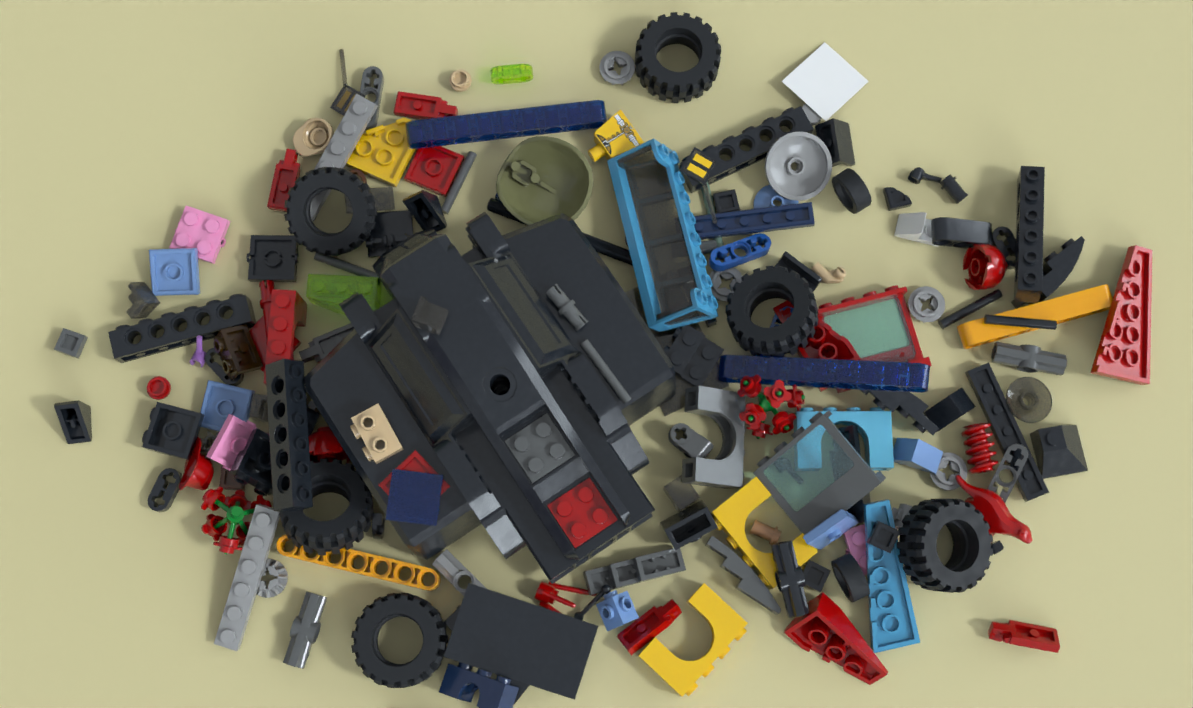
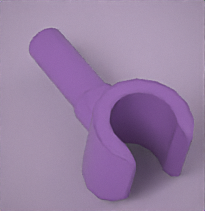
(199, 354)

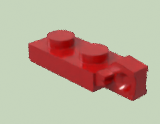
(422, 106)
(284, 178)
(648, 626)
(1025, 635)

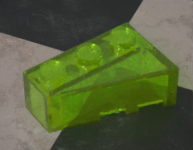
(331, 290)

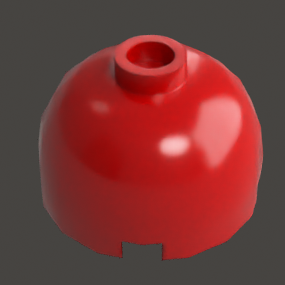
(985, 266)
(325, 445)

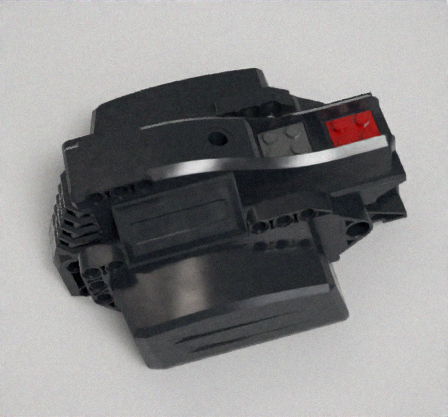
(504, 390)

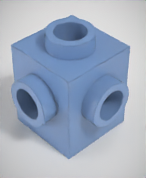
(616, 609)

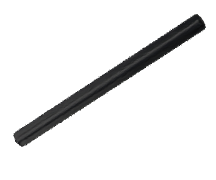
(601, 246)

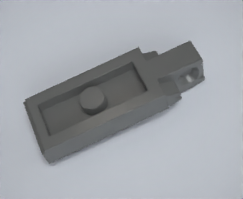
(324, 344)

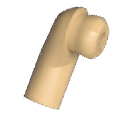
(829, 276)

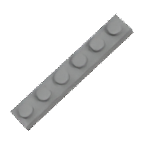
(343, 143)
(247, 577)

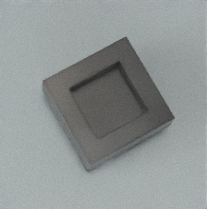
(71, 343)

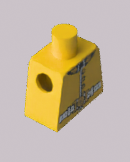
(614, 138)

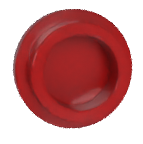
(158, 388)

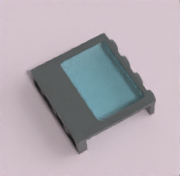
(816, 474)

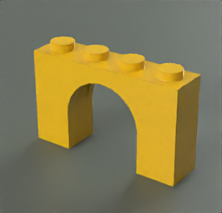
(731, 519)
(724, 626)

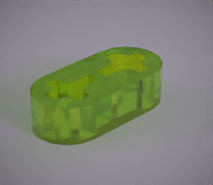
(511, 74)

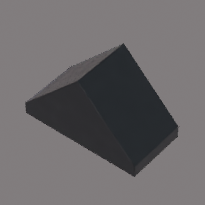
(426, 210)
(950, 409)
(75, 421)

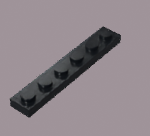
(1005, 429)

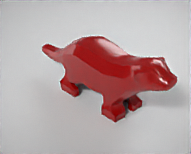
(995, 512)

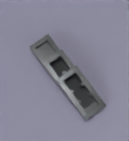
(635, 570)
(749, 582)

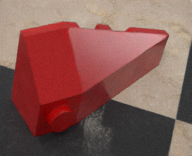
(825, 342)
(836, 639)

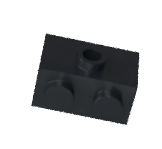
(689, 525)

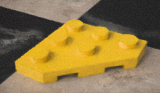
(383, 152)

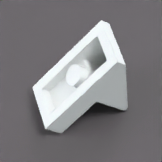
(914, 227)

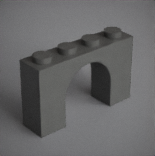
(724, 409)

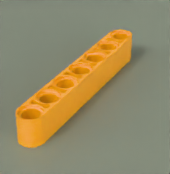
(1059, 309)
(369, 568)

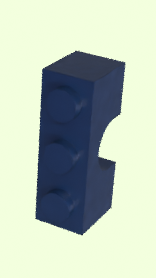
(462, 683)

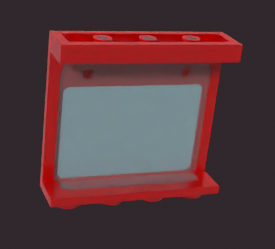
(876, 326)

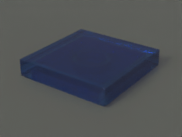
(414, 497)

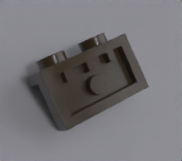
(237, 351)

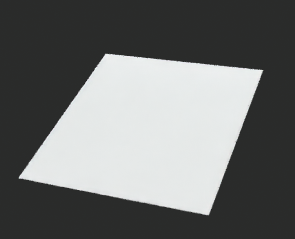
(825, 81)

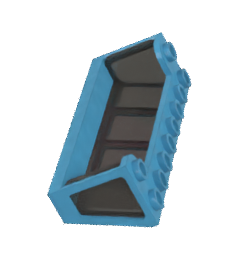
(662, 237)

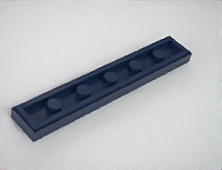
(755, 221)

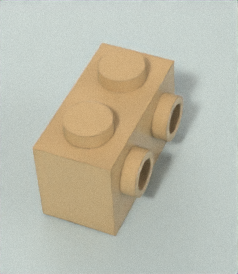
(376, 434)

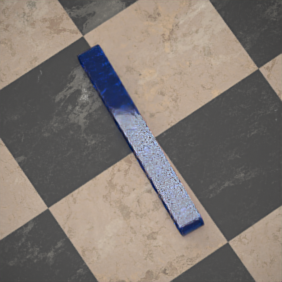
(505, 124)
(827, 373)

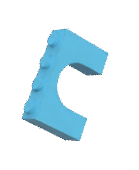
(872, 425)

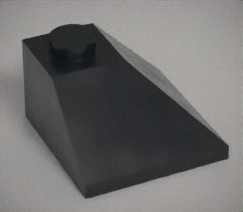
(1058, 451)

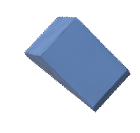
(917, 454)

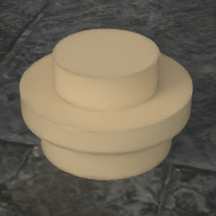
(460, 80)

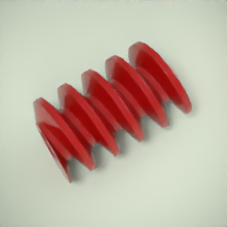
(979, 448)

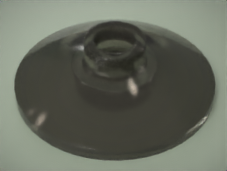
(1035, 393)

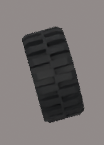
(683, 31)
(299, 211)
(769, 285)
(338, 532)
(970, 545)
(366, 640)

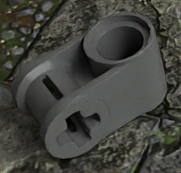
(693, 445)

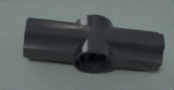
(789, 579)

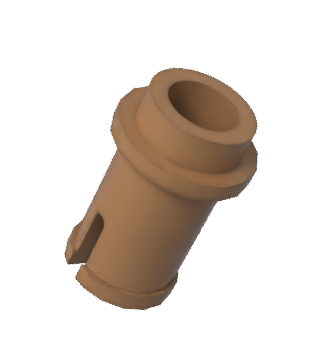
(766, 532)

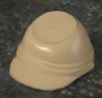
(313, 137)

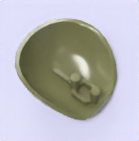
(544, 179)

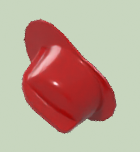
(197, 470)

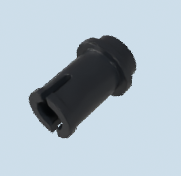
(953, 188)

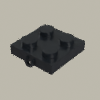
(273, 258)

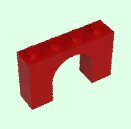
(286, 313)

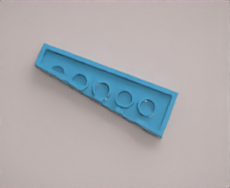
(889, 598)

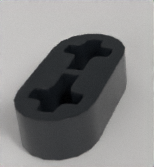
(1006, 247)
(219, 370)
(159, 488)

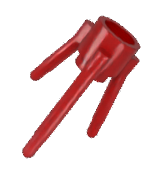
(547, 594)

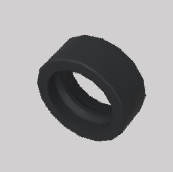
(851, 191)
(850, 577)

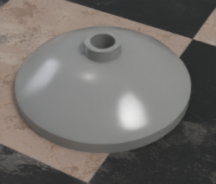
(812, 169)

